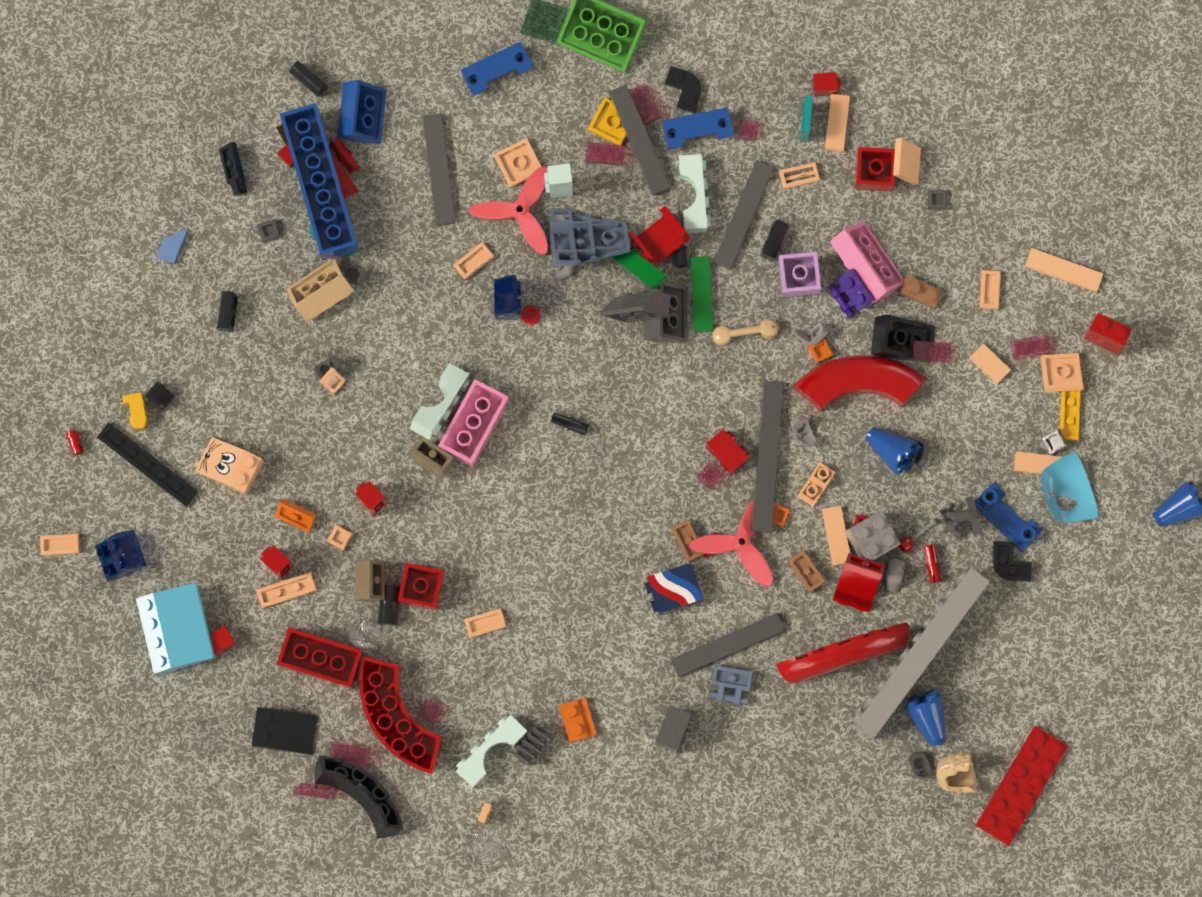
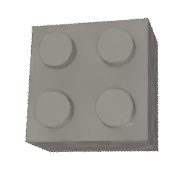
(872, 537)

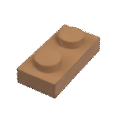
(920, 292)
(684, 536)
(806, 571)

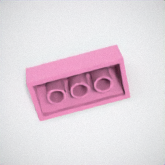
(864, 253)
(474, 423)

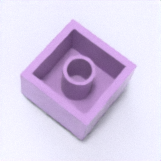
(799, 274)

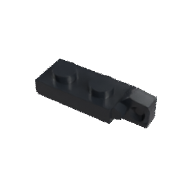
(233, 168)

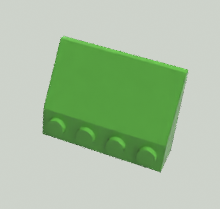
(602, 32)

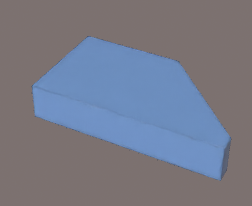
(171, 247)

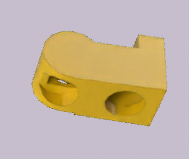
(138, 411)

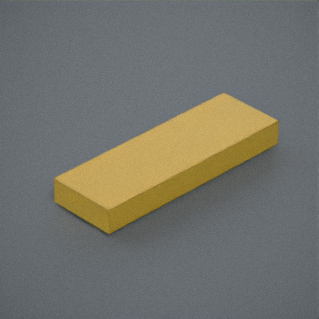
(1070, 414)

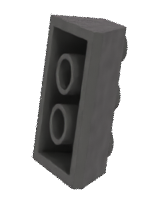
(638, 306)
(672, 327)

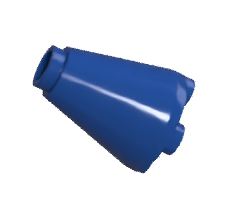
(893, 449)
(1179, 506)
(928, 716)

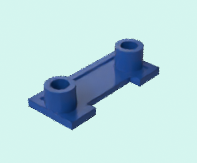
(496, 66)
(697, 126)
(1005, 518)

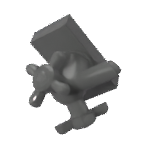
(960, 518)

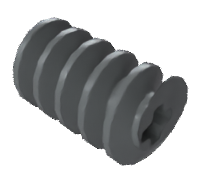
(532, 745)

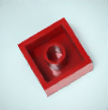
(874, 169)
(421, 586)

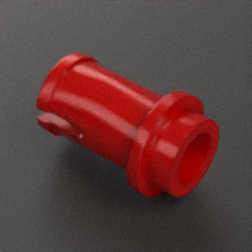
(74, 441)

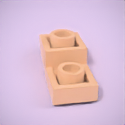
(816, 484)

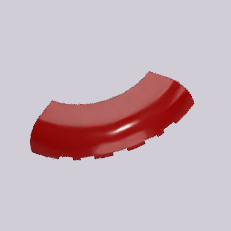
(859, 375)
(844, 653)
(390, 719)

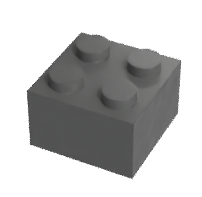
(673, 729)

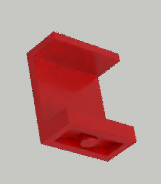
(661, 238)
(858, 582)

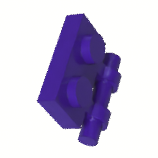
(855, 290)

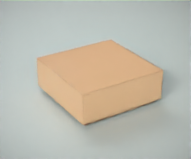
(332, 381)
(339, 537)
(485, 813)

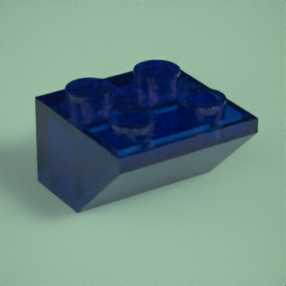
(506, 300)
(120, 555)

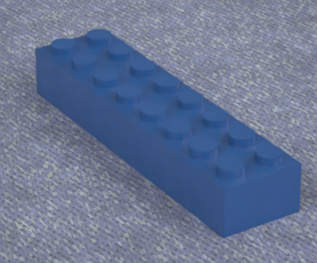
(319, 181)

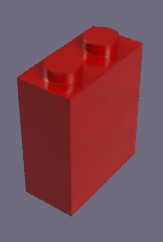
(1107, 333)

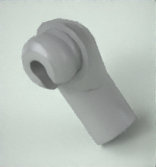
(566, 272)

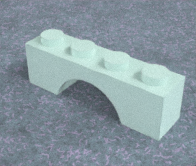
(691, 170)
(428, 419)
(508, 732)

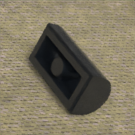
(308, 78)
(774, 240)
(227, 311)
(389, 607)

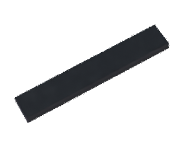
(147, 464)

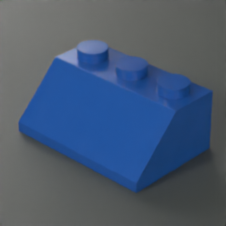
(361, 112)

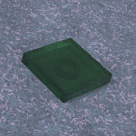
(544, 21)

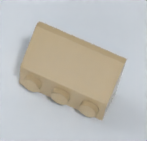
(320, 290)

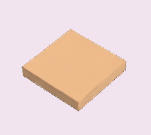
(907, 161)
(517, 162)
(1061, 372)

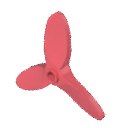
(527, 198)
(749, 555)

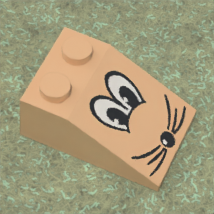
(229, 465)

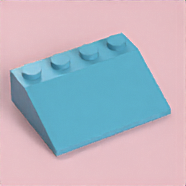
(175, 628)

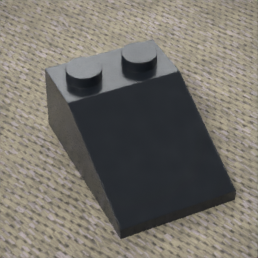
(896, 337)
(284, 731)

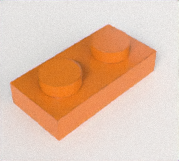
(295, 515)

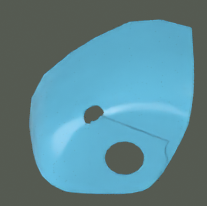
(1069, 479)

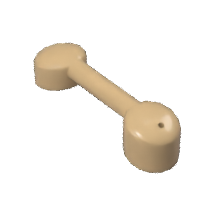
(768, 329)

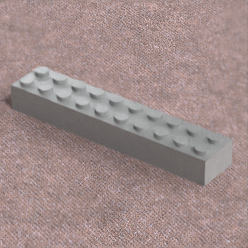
(921, 653)

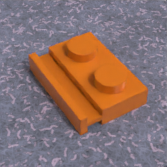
(577, 720)

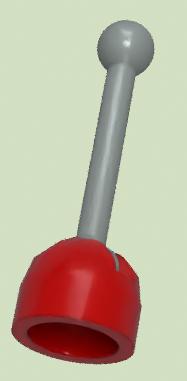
(907, 543)

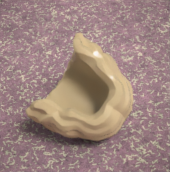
(957, 773)

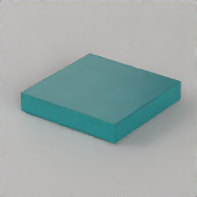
(806, 118)

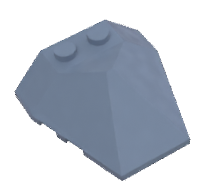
(584, 239)

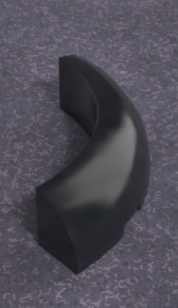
(364, 790)

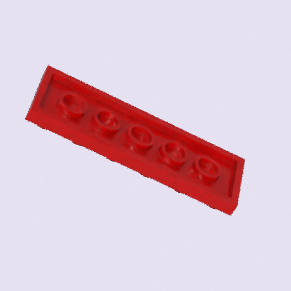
(1021, 785)

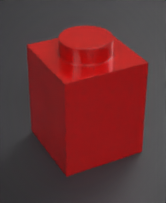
(825, 84)
(221, 640)

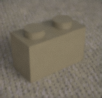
(432, 457)
(369, 580)

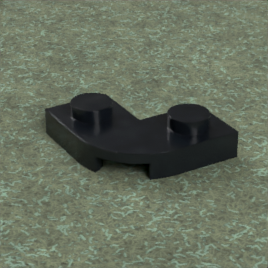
(688, 84)
(1005, 566)

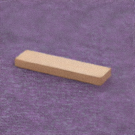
(1063, 270)

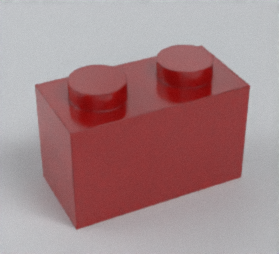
(727, 451)
(370, 497)
(276, 561)

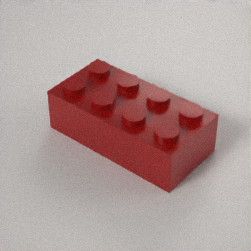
(320, 658)

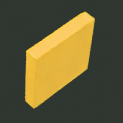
(607, 123)

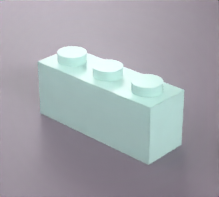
(558, 181)

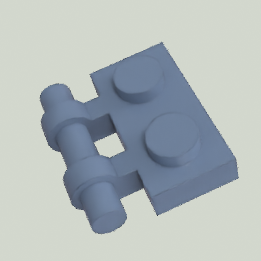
(732, 679)

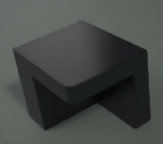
(160, 396)

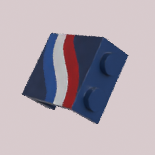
(673, 589)

